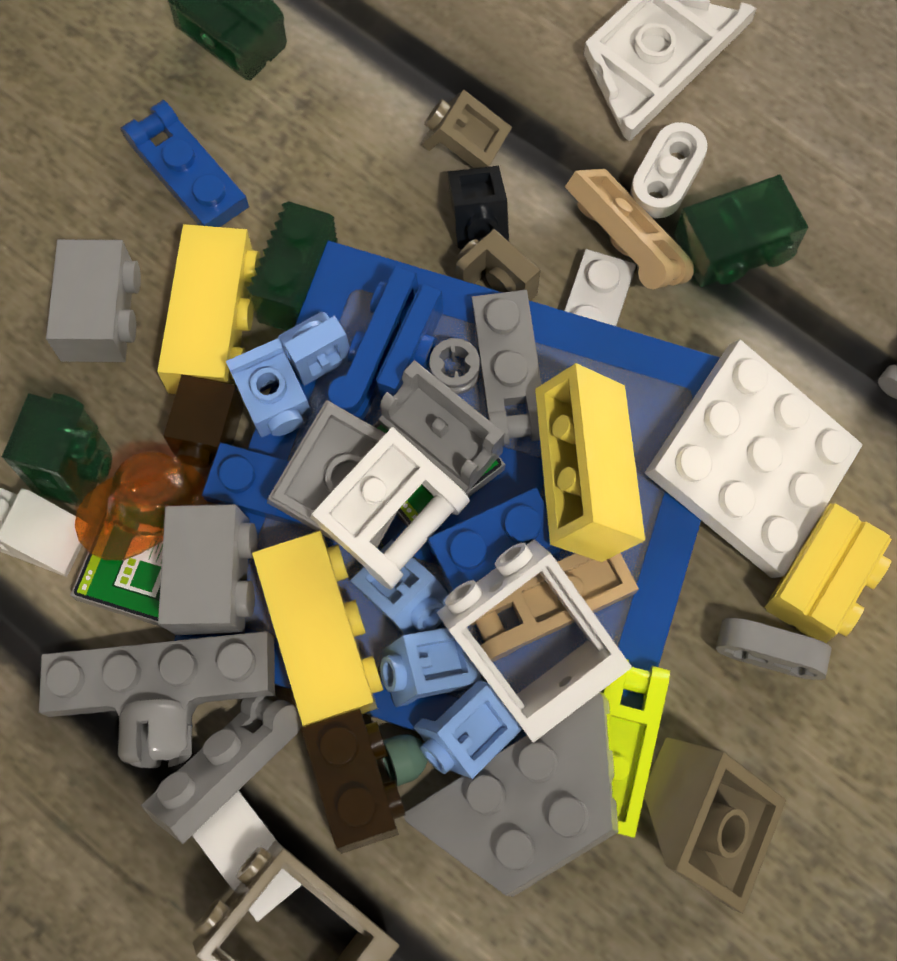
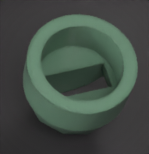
(404, 758)

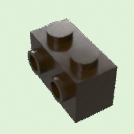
(350, 781)

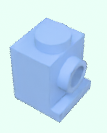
(261, 370)

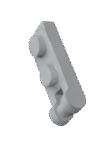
(508, 361)
(223, 765)

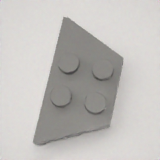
(529, 804)

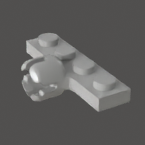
(157, 688)

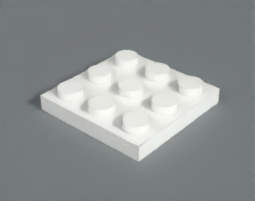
(754, 459)

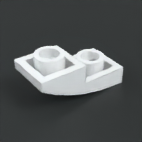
(228, 842)

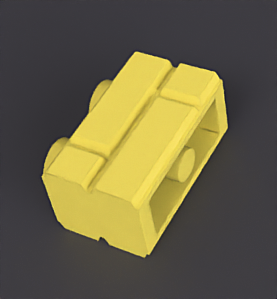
(829, 575)

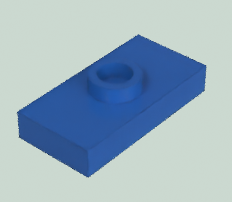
(413, 339)

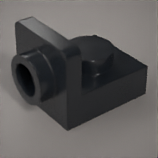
(478, 203)

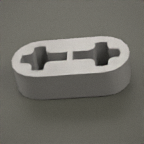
(773, 648)

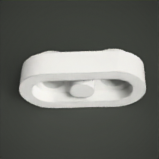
(666, 173)

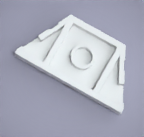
(656, 51)

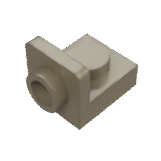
(466, 129)
(500, 262)

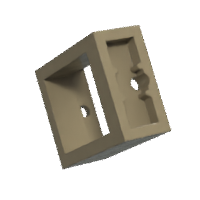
(256, 874)

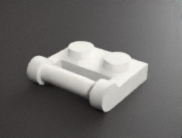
(375, 493)

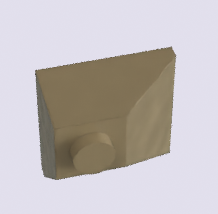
(711, 819)

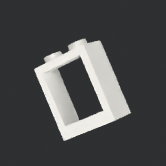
(568, 682)

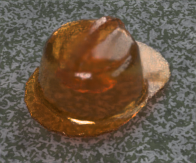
(128, 509)

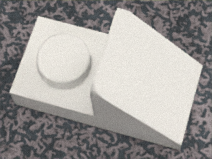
(37, 531)

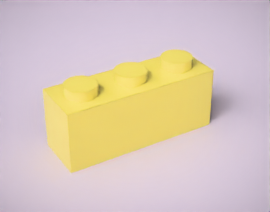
(207, 304)
(588, 464)
(317, 628)

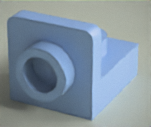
(315, 346)
(412, 600)
(426, 666)
(468, 732)

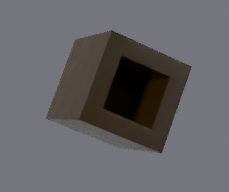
(201, 419)

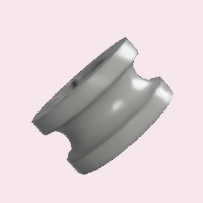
(451, 348)

